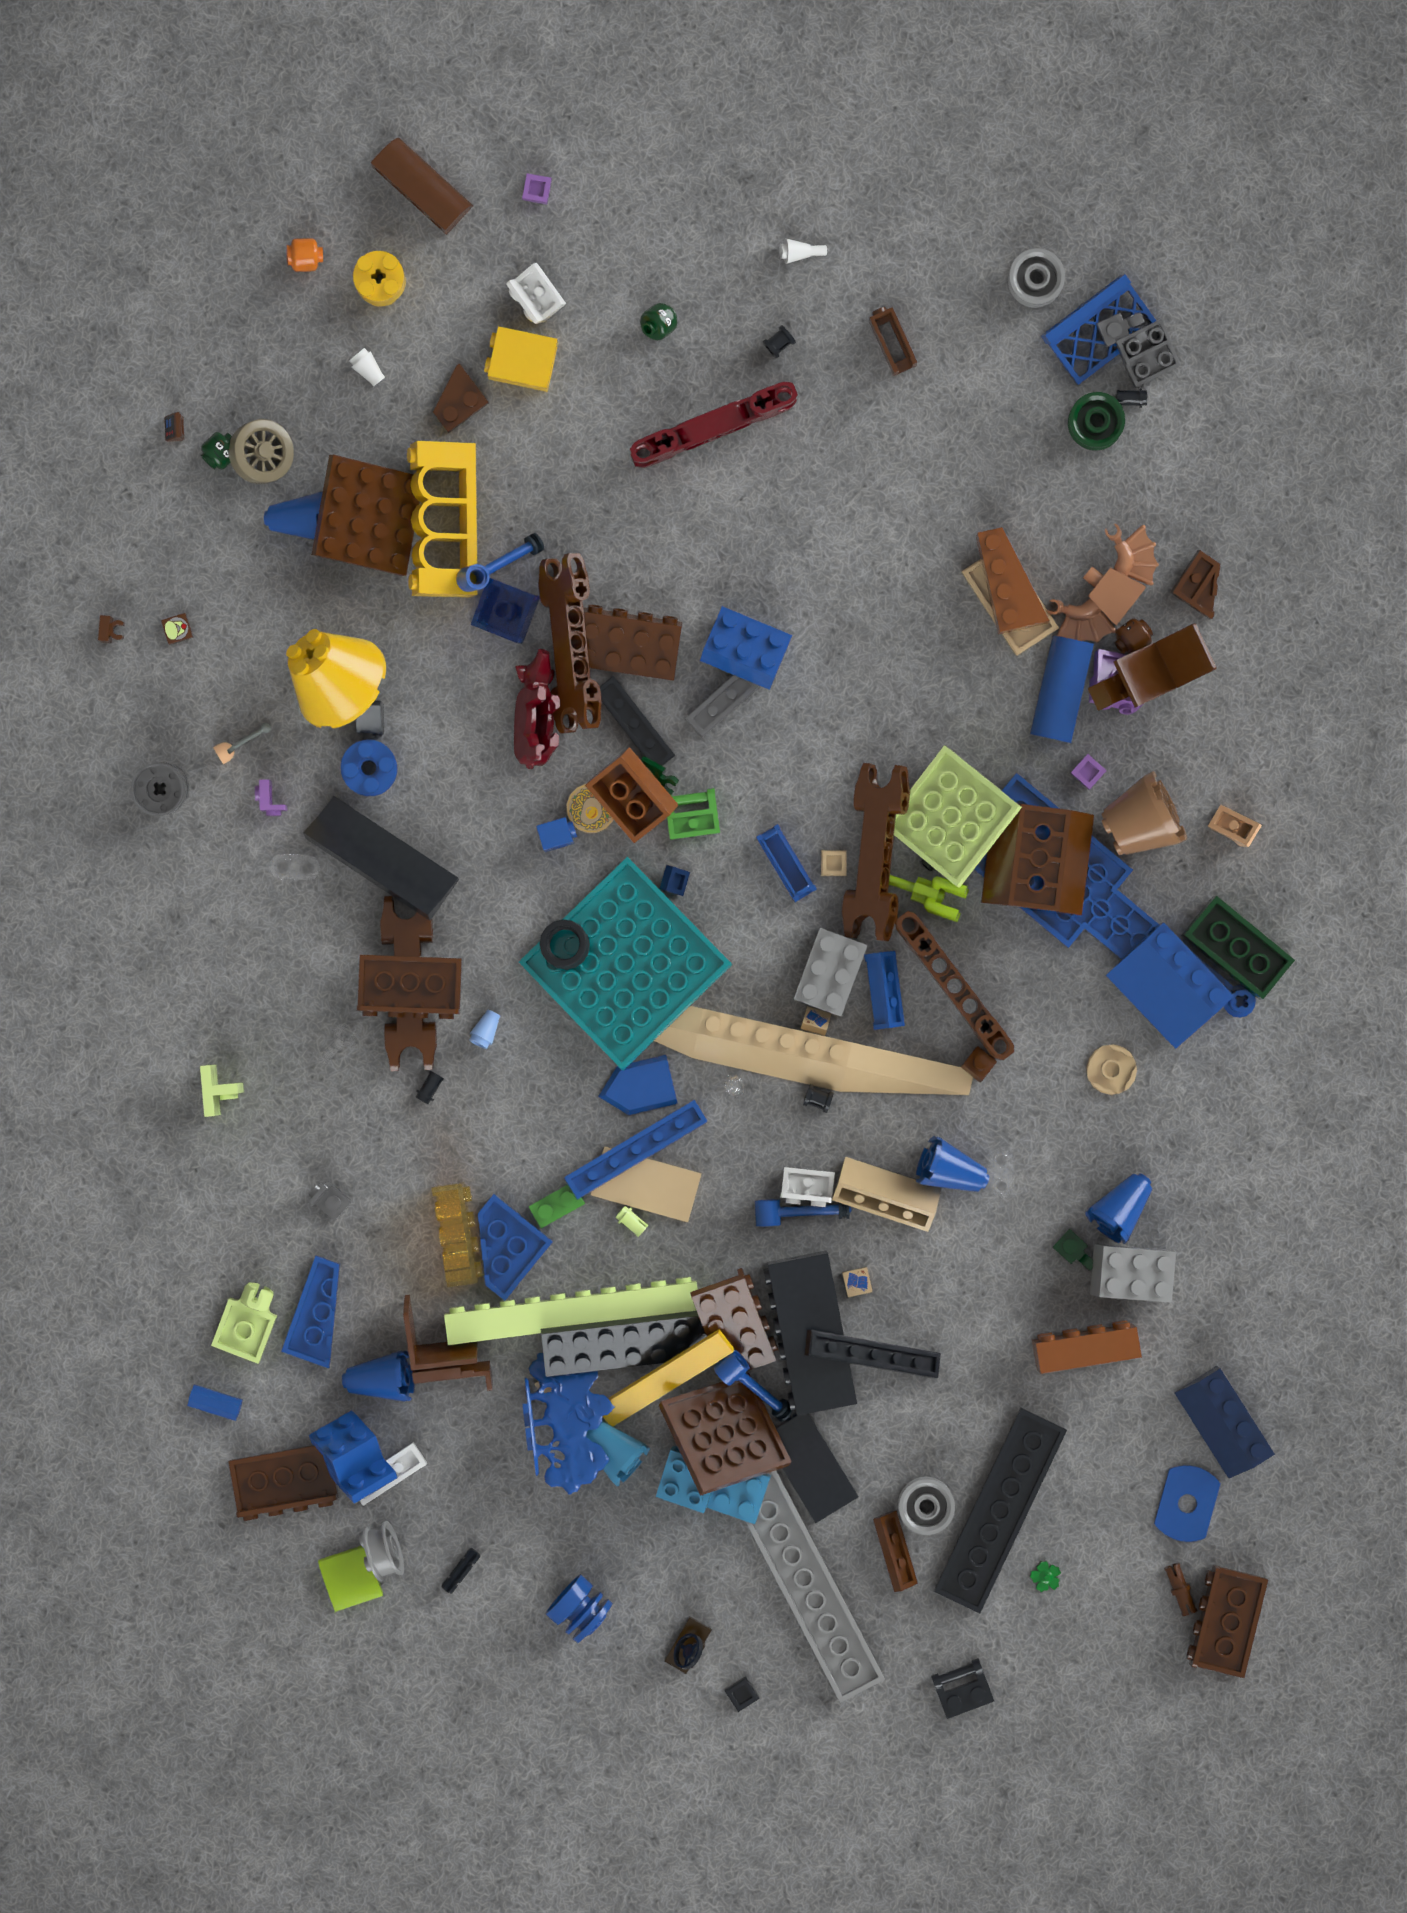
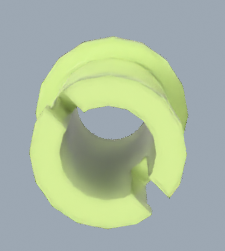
(631, 1221)

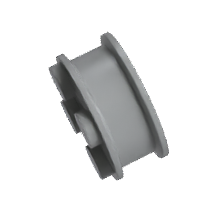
(1033, 294)
(926, 1522)
(382, 1551)

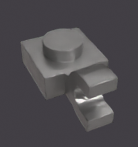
(1117, 327)

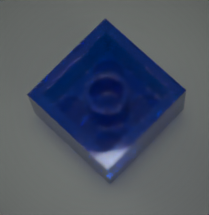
(505, 610)

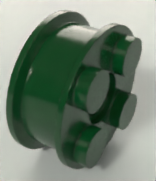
(1096, 437)

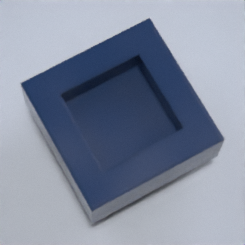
(674, 880)

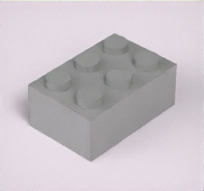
(830, 972)
(1132, 1273)

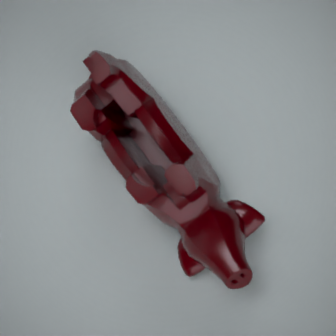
(534, 711)

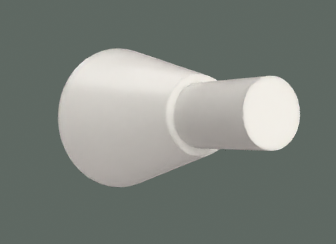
(795, 250)

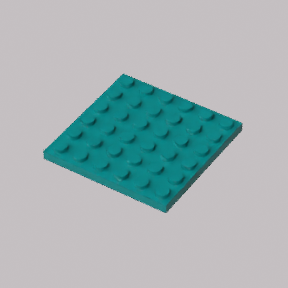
(639, 968)

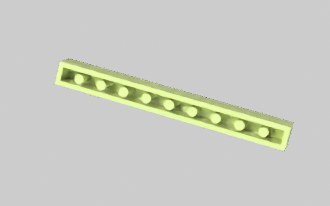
(583, 1308)

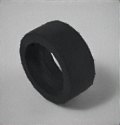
(546, 938)

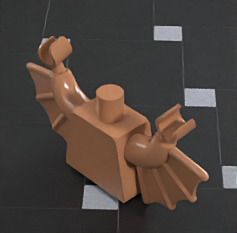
(1113, 592)

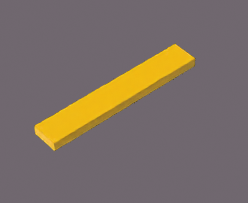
(668, 1376)

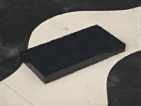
(814, 1468)

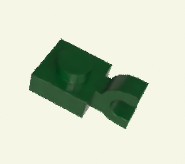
(1072, 1248)

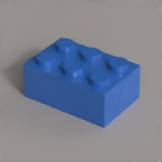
(745, 648)

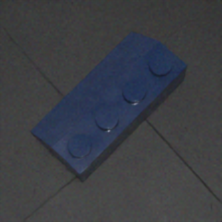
(1224, 1423)

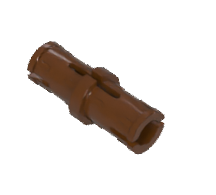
(1180, 1589)

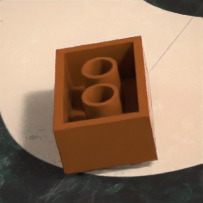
(631, 795)

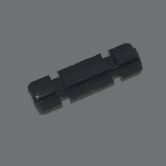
(460, 1570)

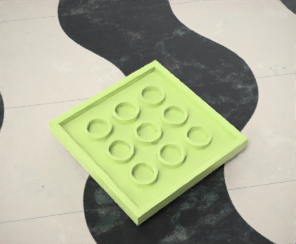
(954, 816)

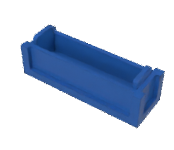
(786, 863)
(885, 990)

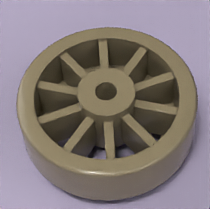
(260, 451)

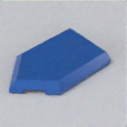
(641, 1086)

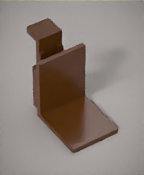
(1156, 669)
(440, 1360)

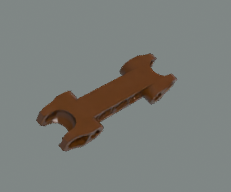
(565, 598)
(875, 856)
(981, 1013)
(408, 1031)

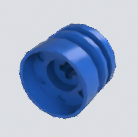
(579, 1608)

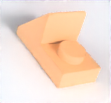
(1234, 826)

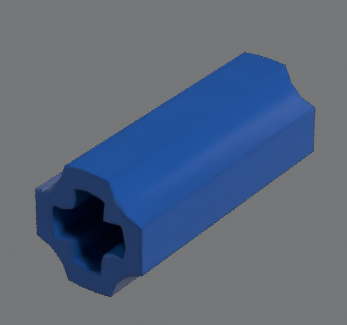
(215, 1402)

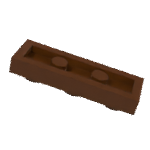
(895, 1551)

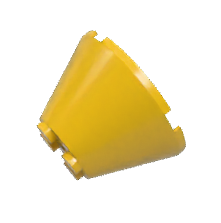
(334, 676)

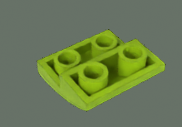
(348, 1579)

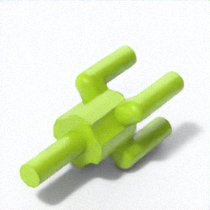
(932, 894)

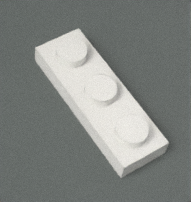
(404, 1463)

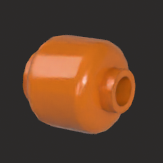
(304, 254)

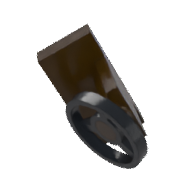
(688, 1645)

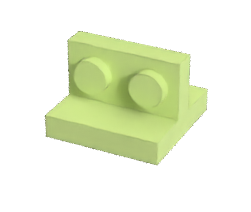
(212, 1091)

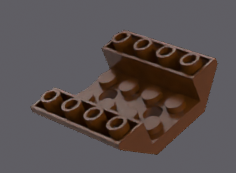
(1057, 860)

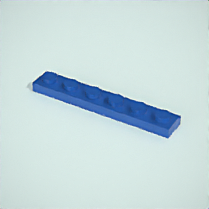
(635, 1149)

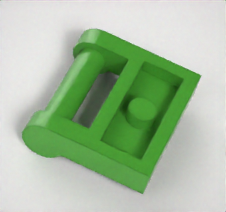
(694, 822)

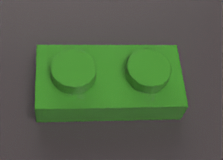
(555, 1206)

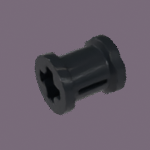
(779, 341)
(818, 1098)

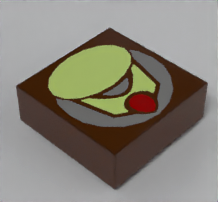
(177, 628)

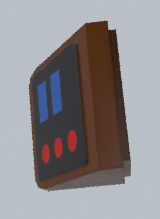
(174, 427)

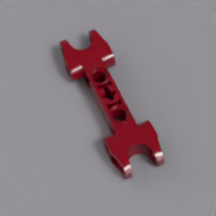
(714, 424)

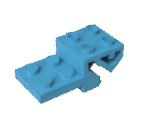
(738, 1500)

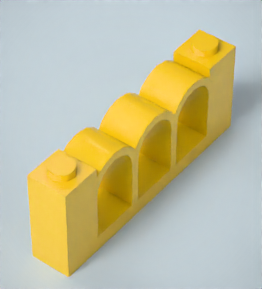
(443, 457)

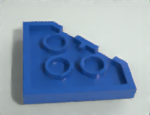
(508, 1246)

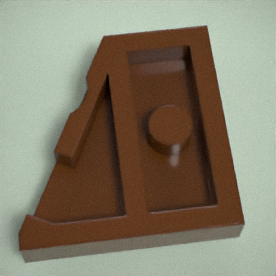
(459, 400)

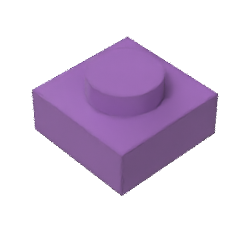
(537, 189)
(1088, 771)

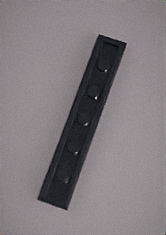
(872, 1354)

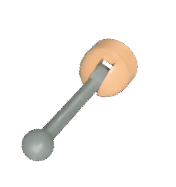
(226, 751)

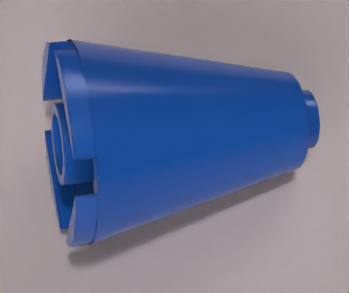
(295, 516)
(950, 1168)
(1121, 1208)
(382, 1377)

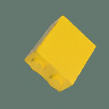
(521, 358)

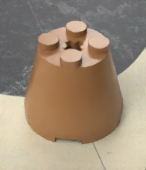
(1143, 818)

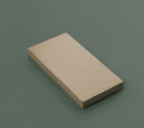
(1017, 640)
(653, 1188)

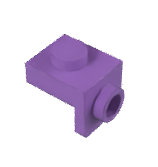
(263, 794)

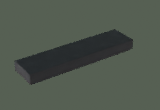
(634, 722)

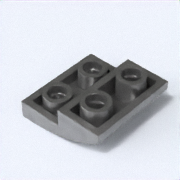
(1147, 353)

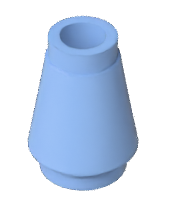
(485, 1030)

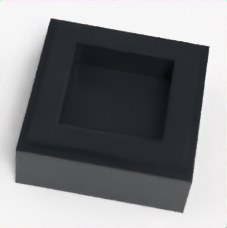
(742, 1694)

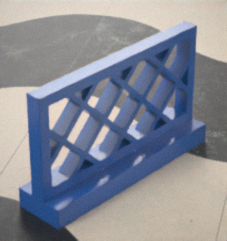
(1081, 316)

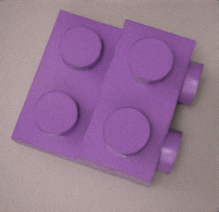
(1104, 669)

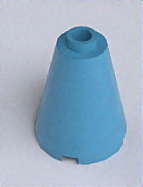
(621, 1450)

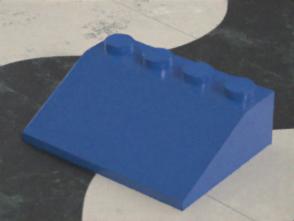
(1169, 985)

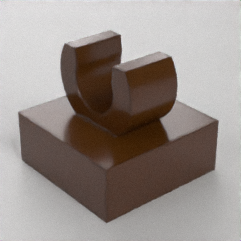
(107, 627)

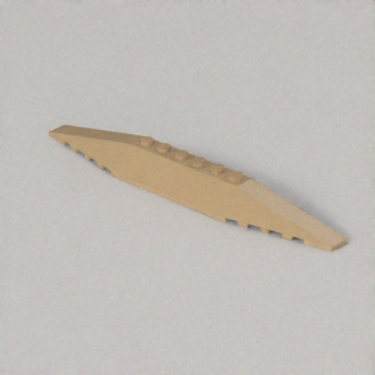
(807, 1056)

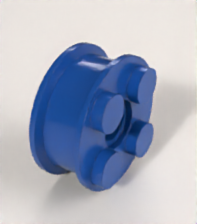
(352, 765)

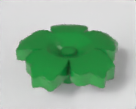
(1045, 1576)

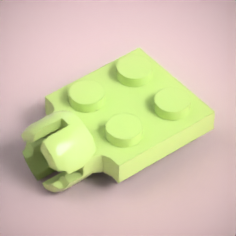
(246, 1324)

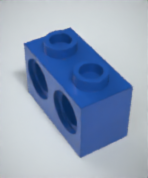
(556, 834)

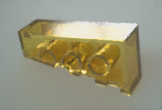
(456, 1233)

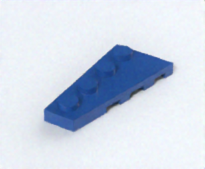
(313, 1321)

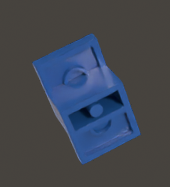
(353, 1456)

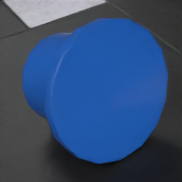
(1242, 1002)

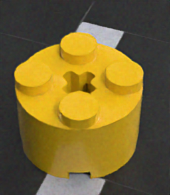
(391, 285)

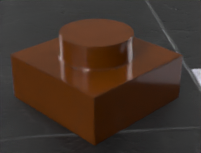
(978, 1064)

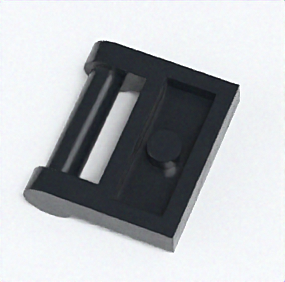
(966, 1696)

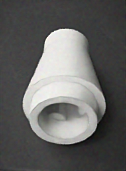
(367, 367)

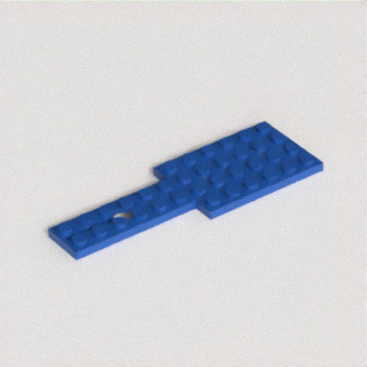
(1105, 911)

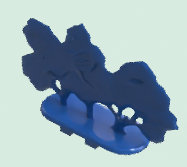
(571, 1414)

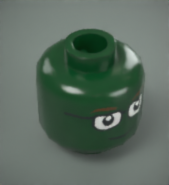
(658, 321)
(216, 450)

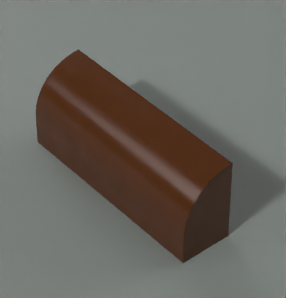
(421, 185)

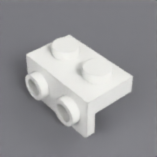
(535, 294)
(807, 1185)

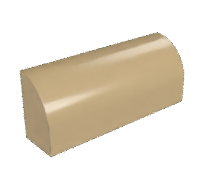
(886, 1194)

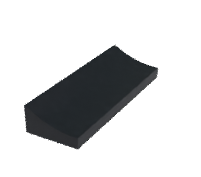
(381, 857)

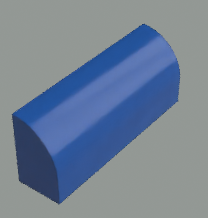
(1061, 688)

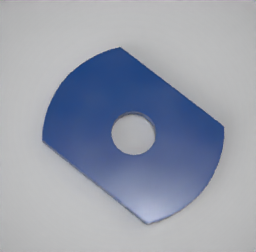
(1191, 1525)

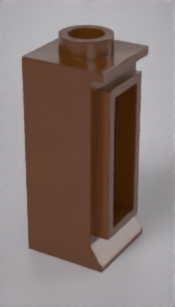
(880, 317)

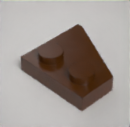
(1199, 584)

